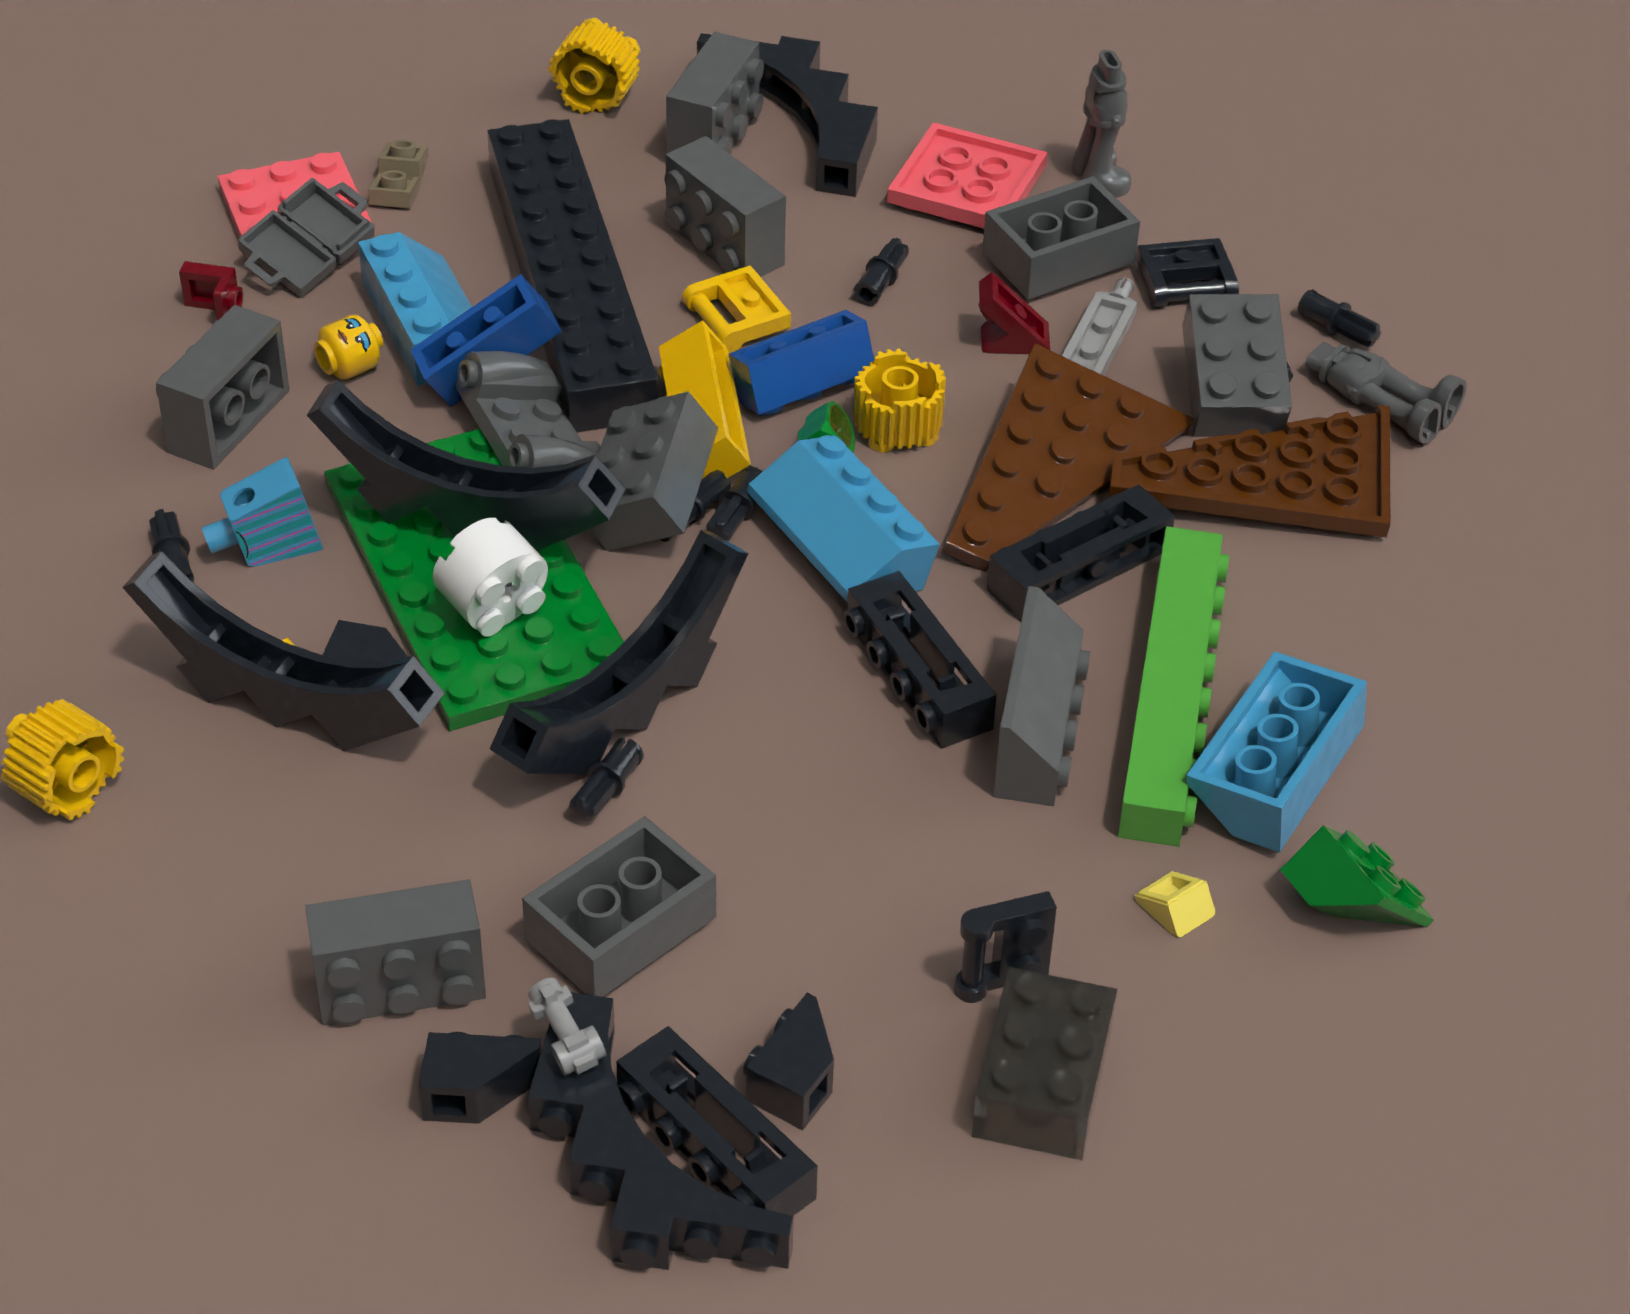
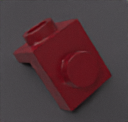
(210, 287)

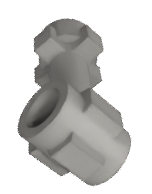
(576, 1048)

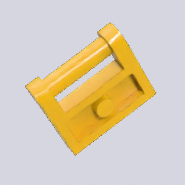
(748, 301)

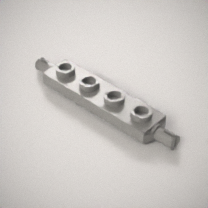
(1103, 328)

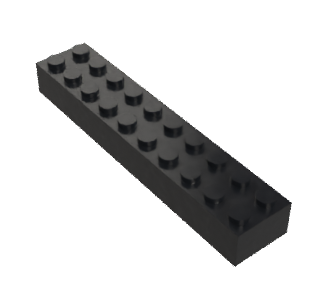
(573, 268)

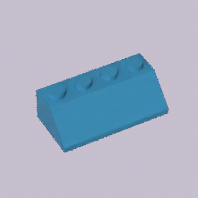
(410, 291)
(843, 516)
(1278, 749)

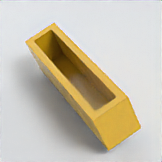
(701, 365)

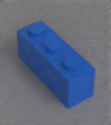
(506, 320)
(801, 362)

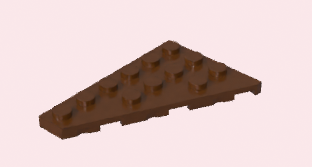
(1053, 452)
(1308, 475)

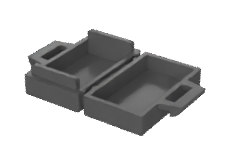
(306, 236)

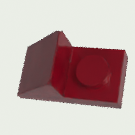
(1011, 322)

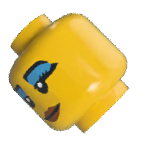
(348, 347)

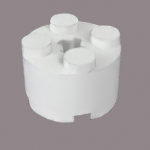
(491, 575)

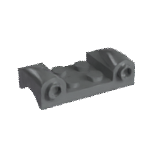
(519, 409)

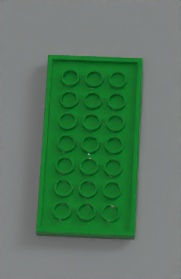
(476, 672)

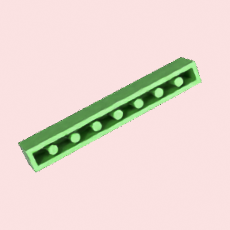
(1172, 688)

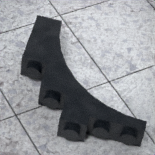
(819, 101)
(410, 474)
(669, 647)
(228, 655)
(612, 1160)

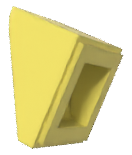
(1177, 902)

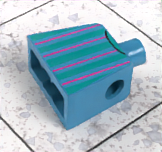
(265, 517)

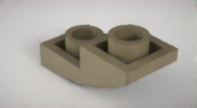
(399, 174)

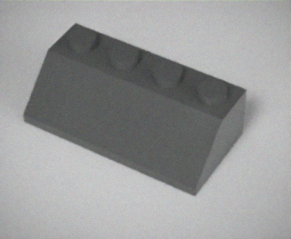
(1040, 703)

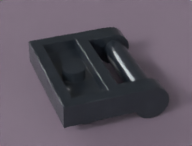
(1185, 262)
(1020, 941)

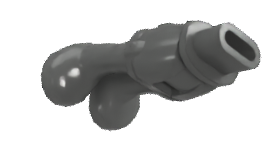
(1105, 112)
(1369, 377)

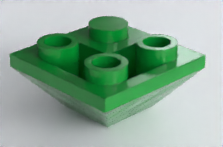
(1354, 880)

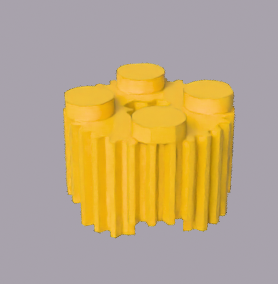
(595, 66)
(899, 401)
(60, 758)

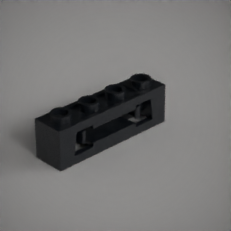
(1080, 550)
(878, 619)
(718, 1127)

